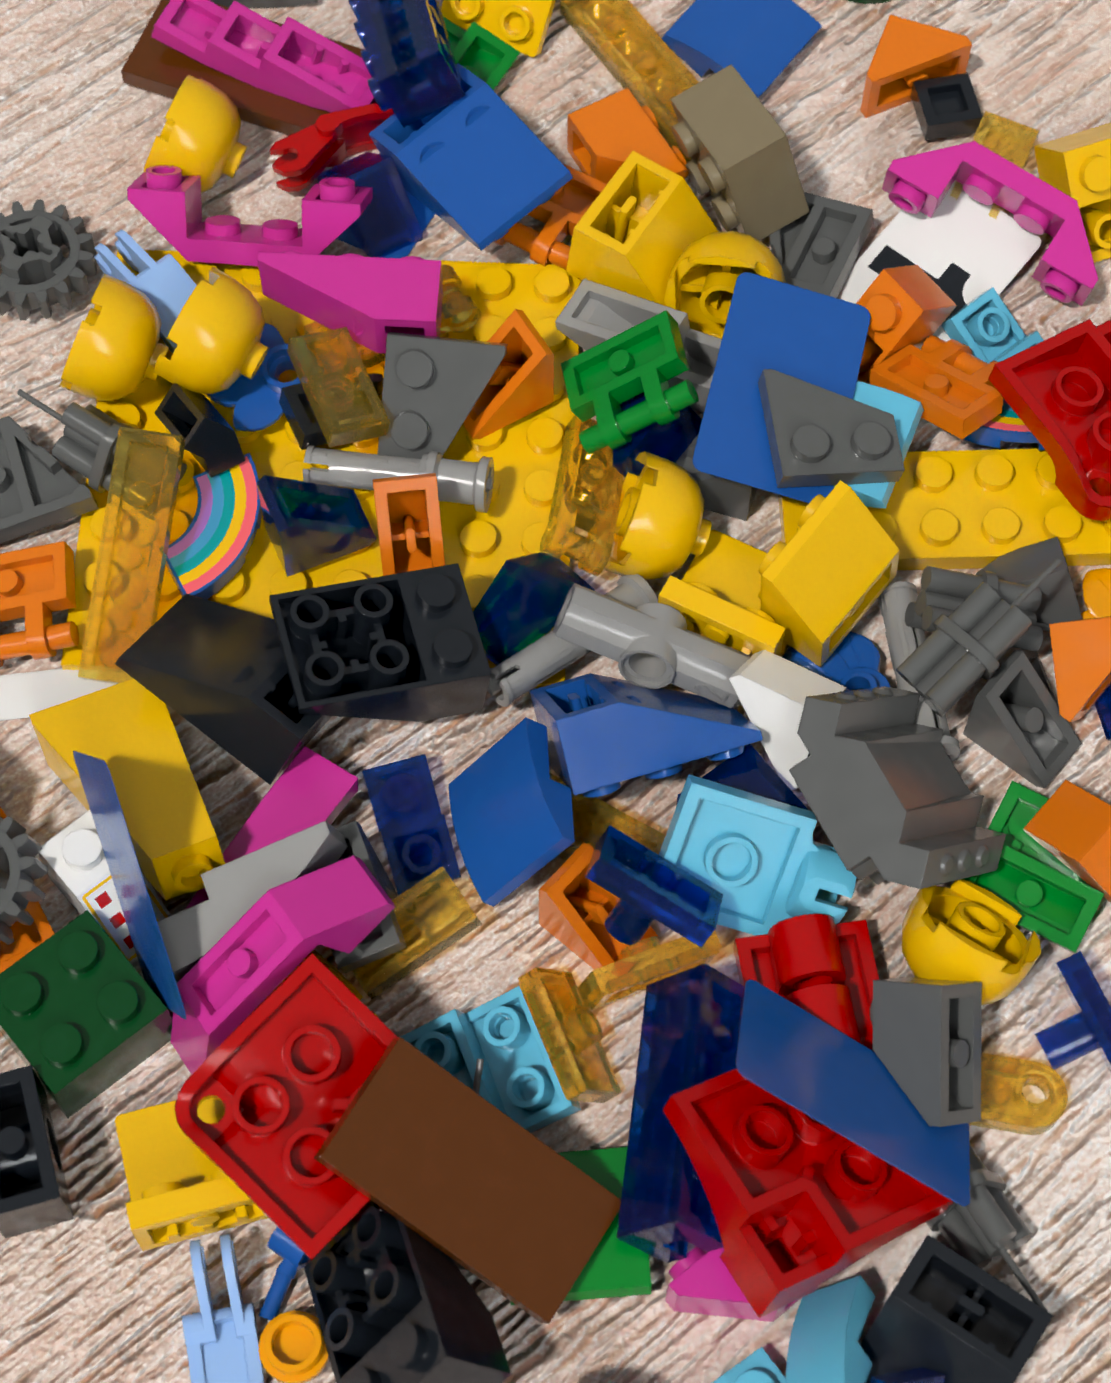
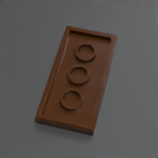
(163, 70)
(469, 1180)

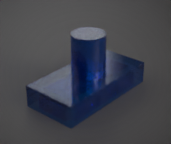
(651, 891)
(1084, 1030)

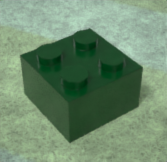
(80, 1013)

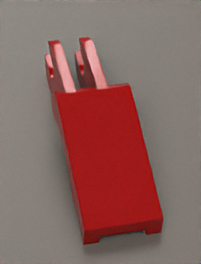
(325, 144)

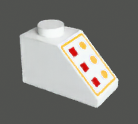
(83, 877)

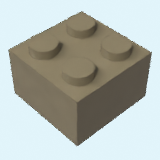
(738, 155)

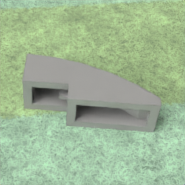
(603, 312)
(239, 885)

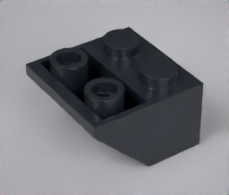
(953, 1322)

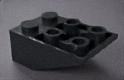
(384, 647)
(225, 679)
(400, 1308)

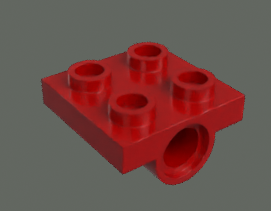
(816, 967)

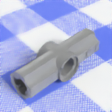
(649, 644)

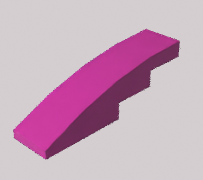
(270, 57)
(303, 796)

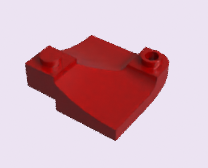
(1066, 403)
(283, 1091)
(789, 1189)

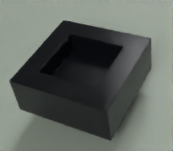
(946, 106)

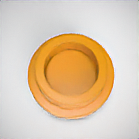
(293, 1347)

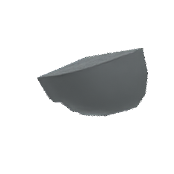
(1057, 590)

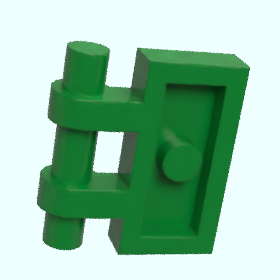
(621, 369)

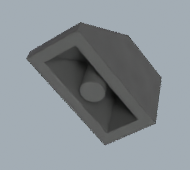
(931, 1044)

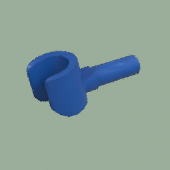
(292, 1261)

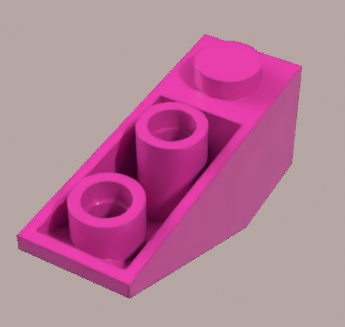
(358, 292)

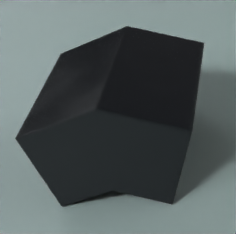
(203, 428)

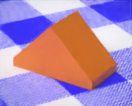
(909, 54)
(520, 382)
(408, 523)
(1081, 663)
(1078, 833)
(576, 911)

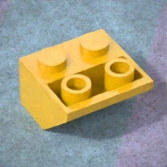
(1082, 170)
(637, 229)
(827, 573)

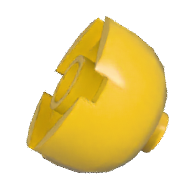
(200, 134)
(707, 275)
(215, 337)
(114, 343)
(658, 520)
(967, 937)

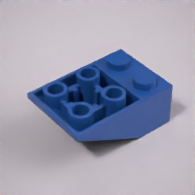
(473, 163)
(617, 731)

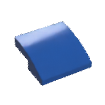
(749, 34)
(510, 812)

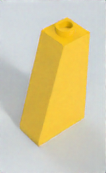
(150, 776)

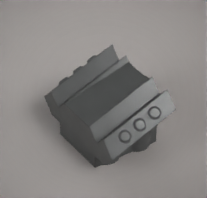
(890, 791)

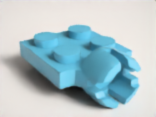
(755, 856)

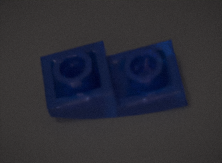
(409, 821)

